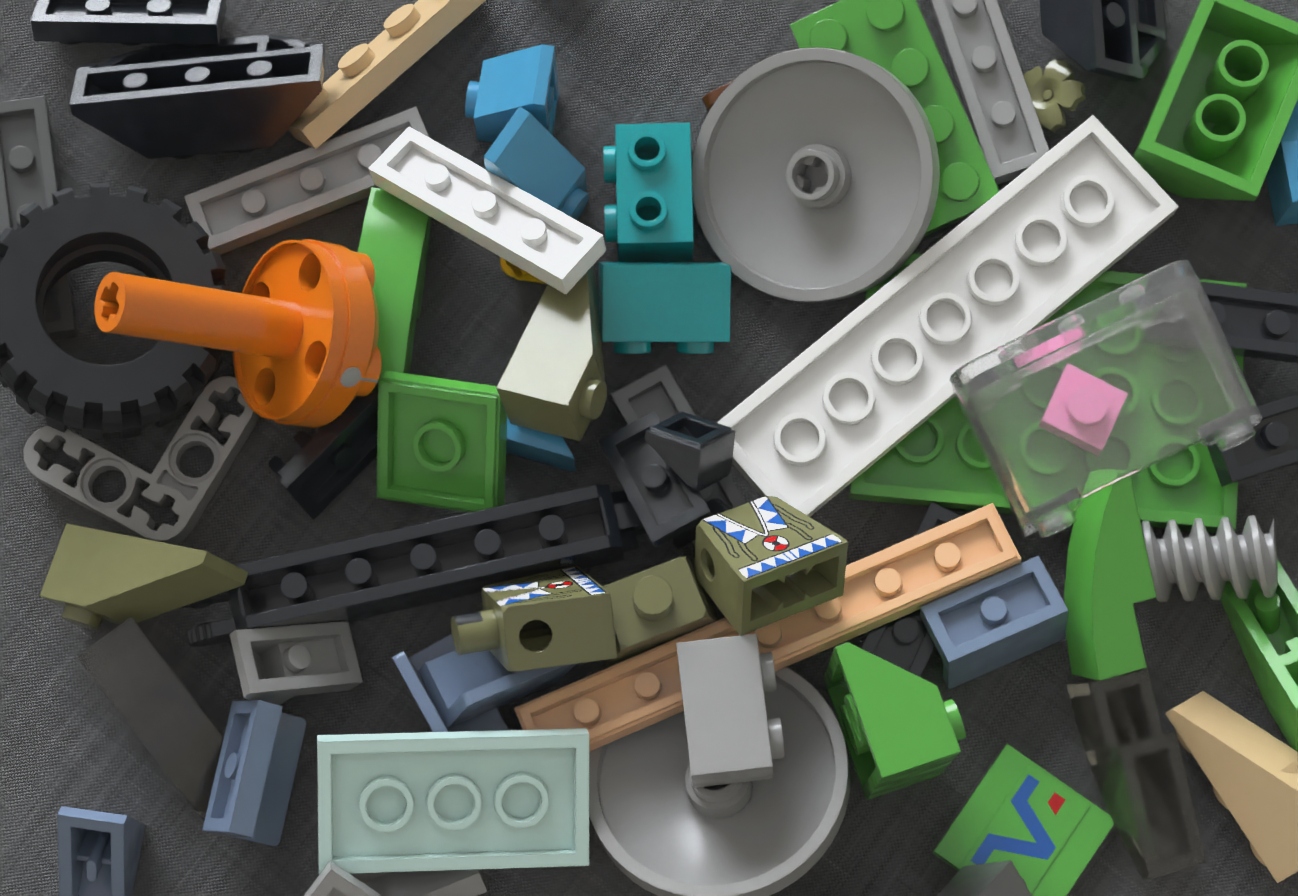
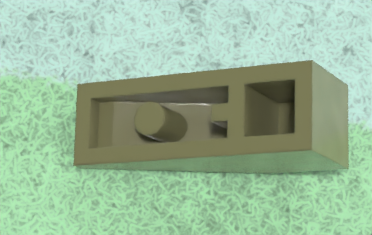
(558, 365)
(125, 576)

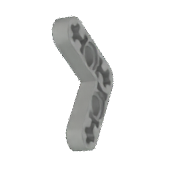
(165, 482)

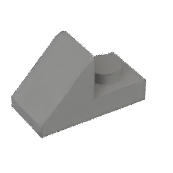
(295, 660)

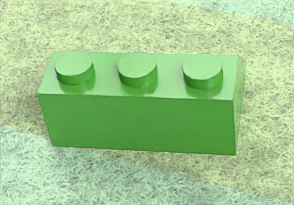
(1223, 103)
(890, 721)

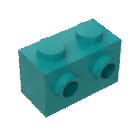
(652, 192)
(664, 304)

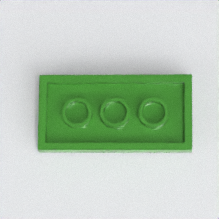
(900, 41)

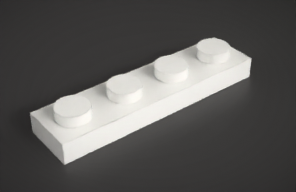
(488, 210)

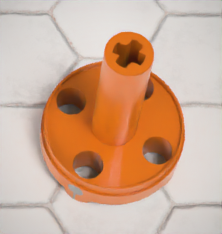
(296, 331)

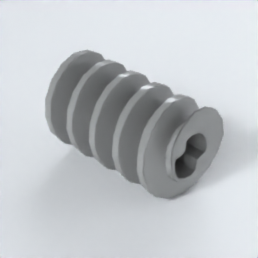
(1212, 559)

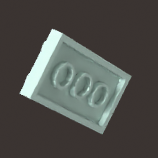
(453, 800)

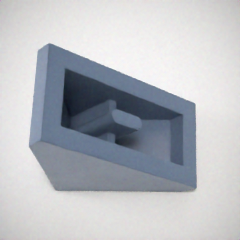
(97, 852)

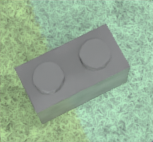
(727, 710)

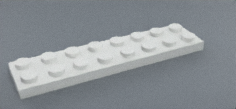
(963, 297)

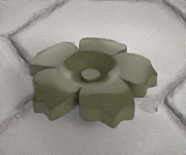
(1052, 91)

